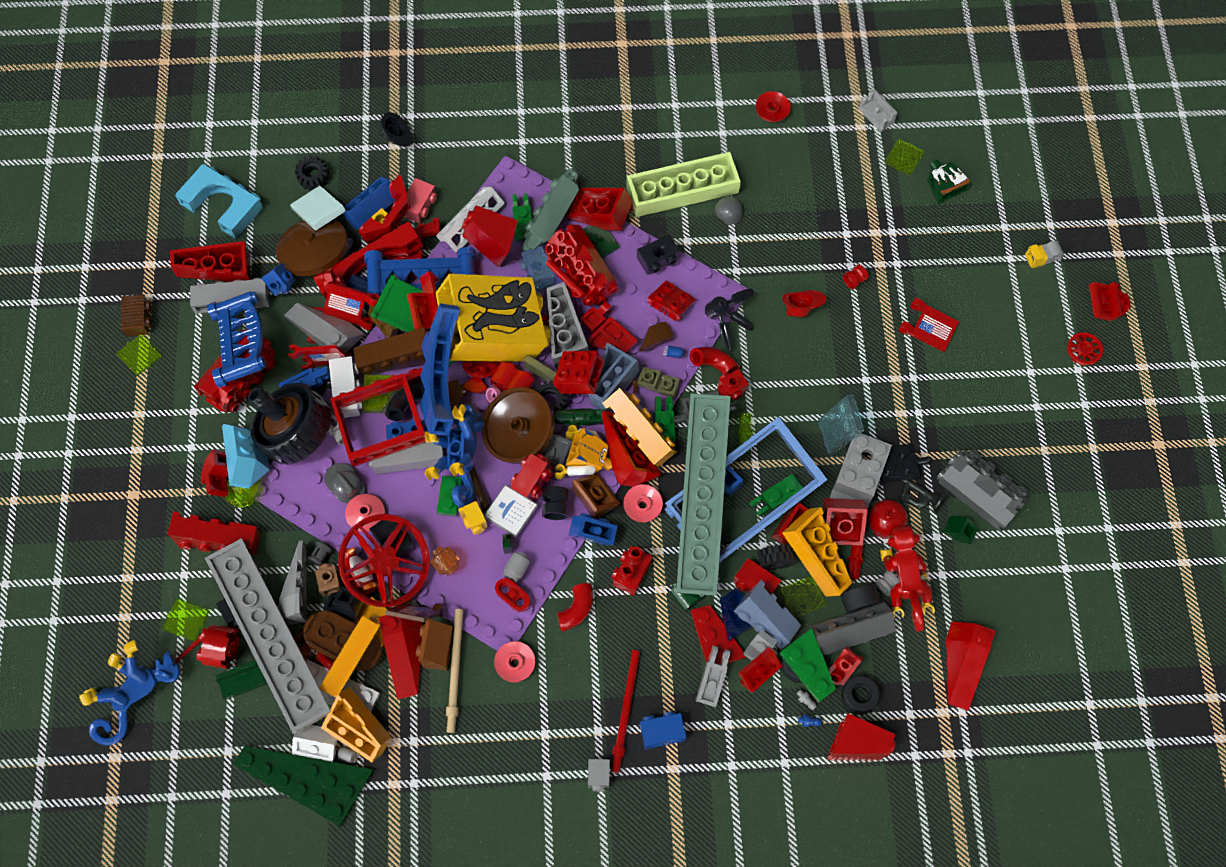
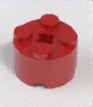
(218, 646)

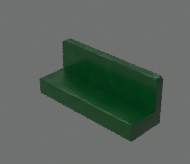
(240, 680)

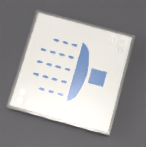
(510, 511)

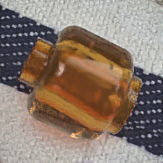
(445, 560)

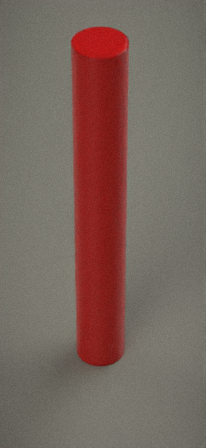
(565, 278)

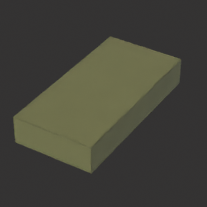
(539, 369)

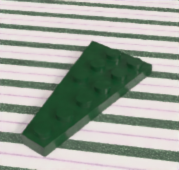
(317, 784)

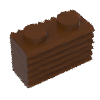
(135, 315)

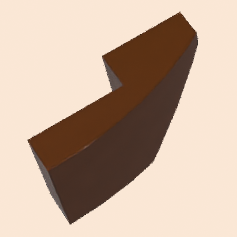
(655, 335)

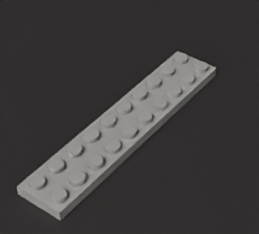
(268, 636)

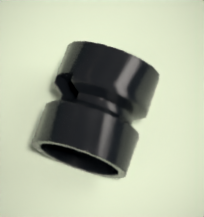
(554, 505)

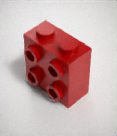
(578, 372)
(532, 476)

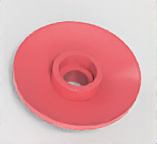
(643, 494)
(354, 507)
(510, 652)

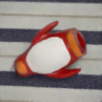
(366, 584)

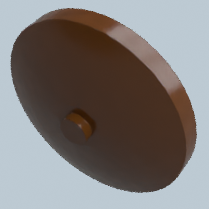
(312, 251)
(517, 425)

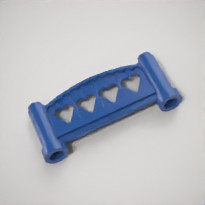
(380, 270)
(224, 313)

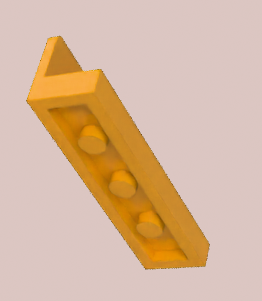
(349, 657)

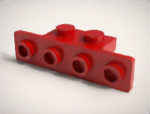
(424, 305)

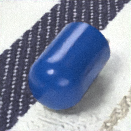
(675, 352)

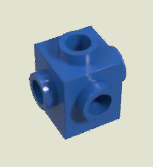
(279, 280)

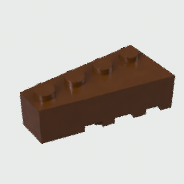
(391, 353)

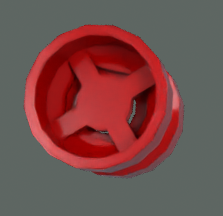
(854, 277)

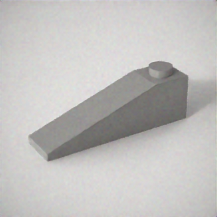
(324, 328)
(294, 592)

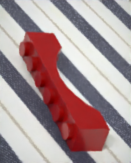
(397, 242)

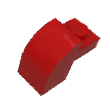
(215, 473)

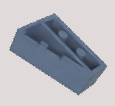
(616, 373)
(764, 613)

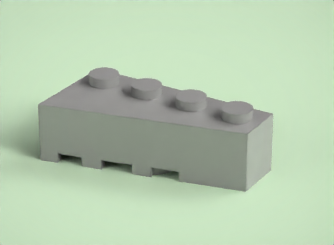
(563, 323)

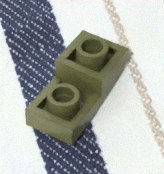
(658, 383)

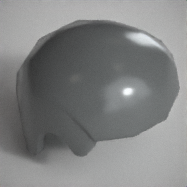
(729, 210)

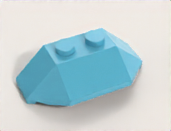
(244, 460)

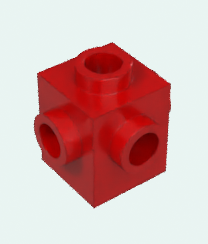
(732, 385)

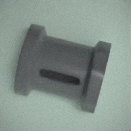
(319, 554)

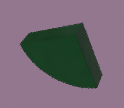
(507, 548)

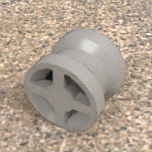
(887, 582)

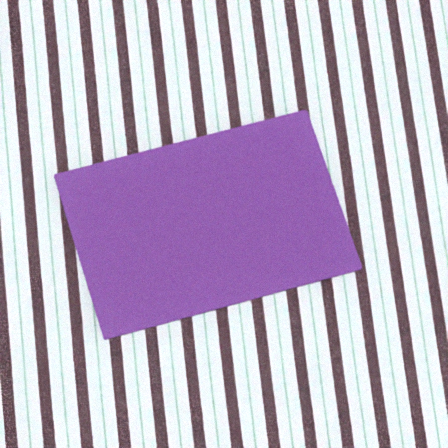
(305, 500)

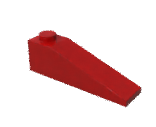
(627, 458)
(401, 643)

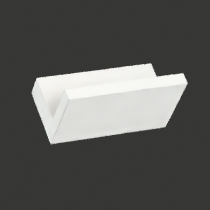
(314, 743)

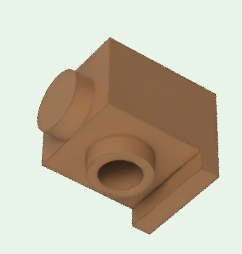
(331, 585)

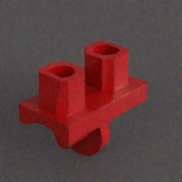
(844, 666)

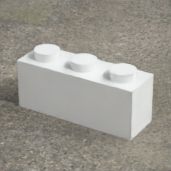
(343, 379)

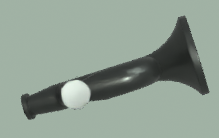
(936, 500)

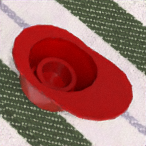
(801, 303)

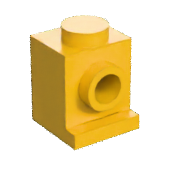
(473, 518)

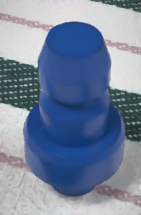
(806, 720)

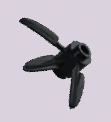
(720, 306)

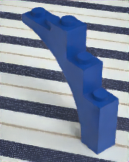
(434, 376)

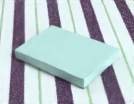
(317, 208)

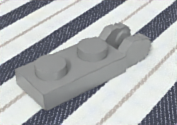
(713, 678)

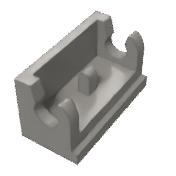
(877, 110)

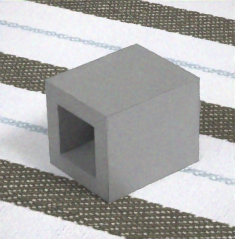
(598, 774)

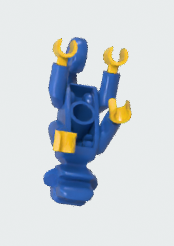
(461, 448)
(137, 685)

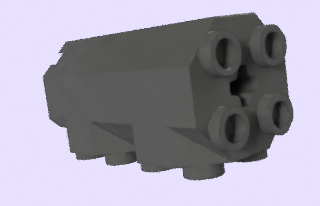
(982, 489)

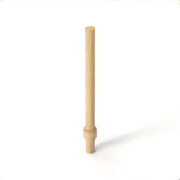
(452, 709)

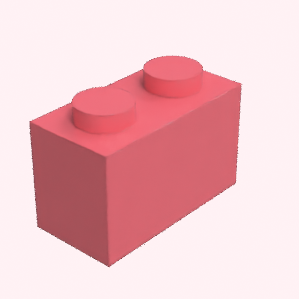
(420, 196)

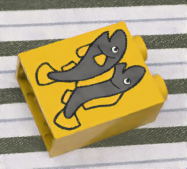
(496, 317)

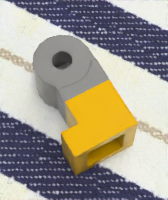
(1044, 254)

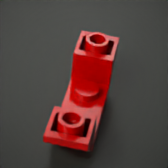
(373, 229)

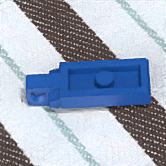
(310, 377)

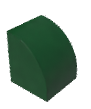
(960, 529)

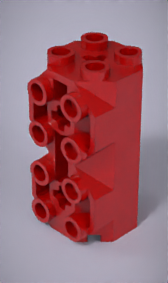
(582, 263)
(231, 396)

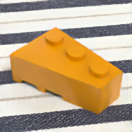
(356, 726)

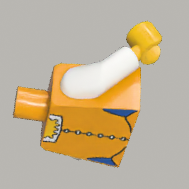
(585, 455)

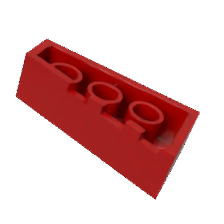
(213, 262)

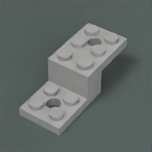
(858, 476)

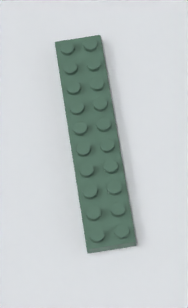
(703, 494)

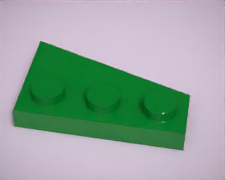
(809, 665)

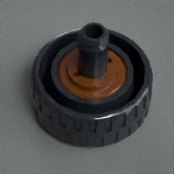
(289, 422)

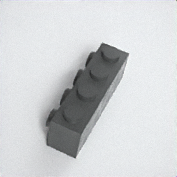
(854, 628)

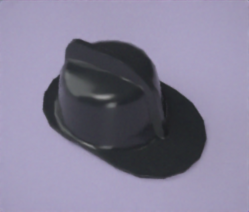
(396, 130)

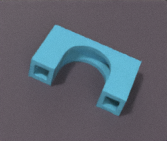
(207, 182)

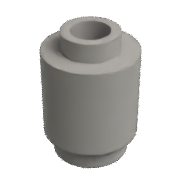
(516, 566)

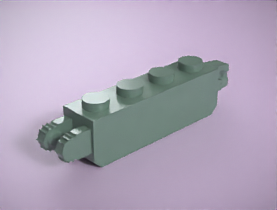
(551, 211)

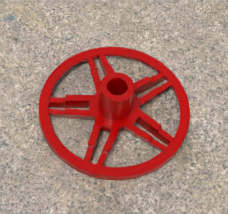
(383, 560)

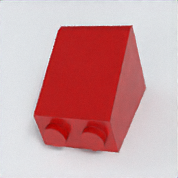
(489, 233)
(860, 741)

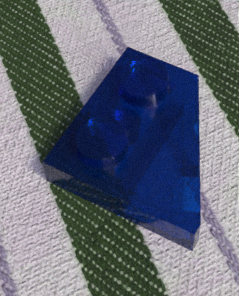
(733, 624)

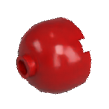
(885, 516)

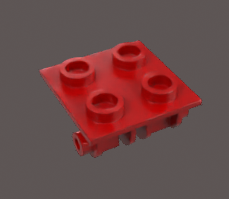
(671, 299)

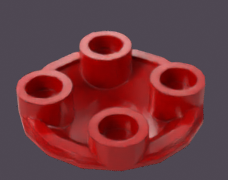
(480, 369)

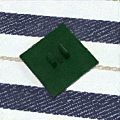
(601, 240)

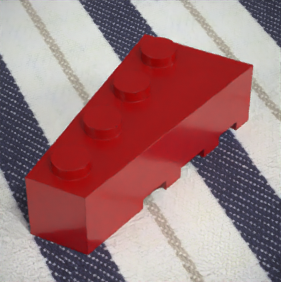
(211, 535)

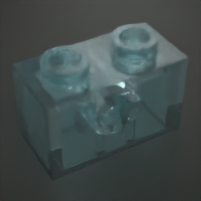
(533, 260)

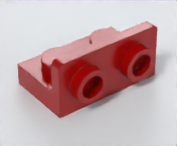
(759, 670)

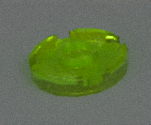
(243, 497)

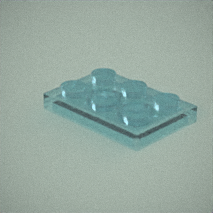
(841, 424)

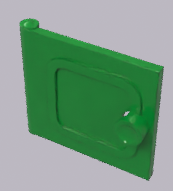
(394, 305)

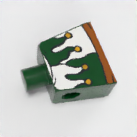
(946, 181)

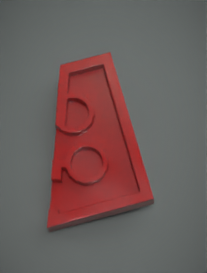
(712, 633)

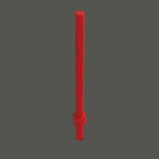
(619, 750)

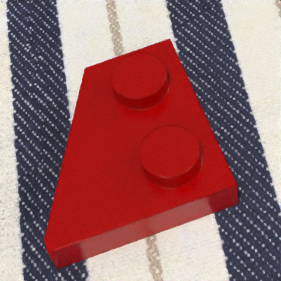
(614, 334)

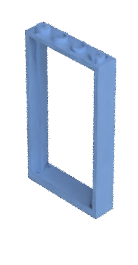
(800, 453)

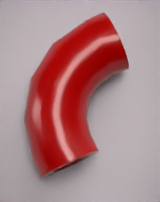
(713, 357)
(579, 609)

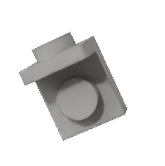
(759, 644)

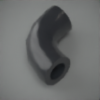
(399, 403)

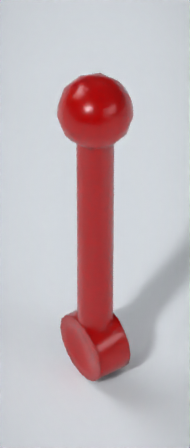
(189, 649)

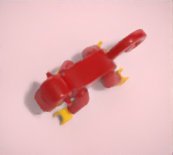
(909, 569)

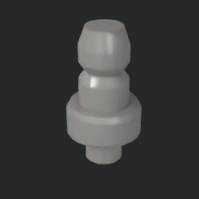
(804, 697)

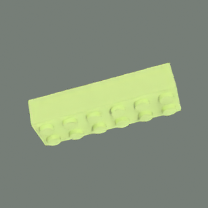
(683, 184)

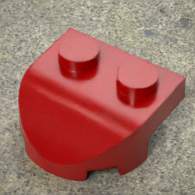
(1108, 301)

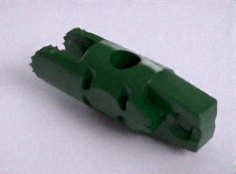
(579, 417)

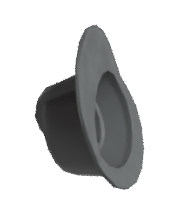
(344, 482)

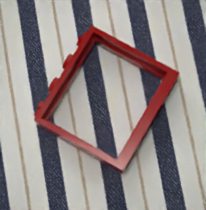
(386, 447)

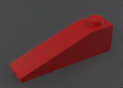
(966, 655)

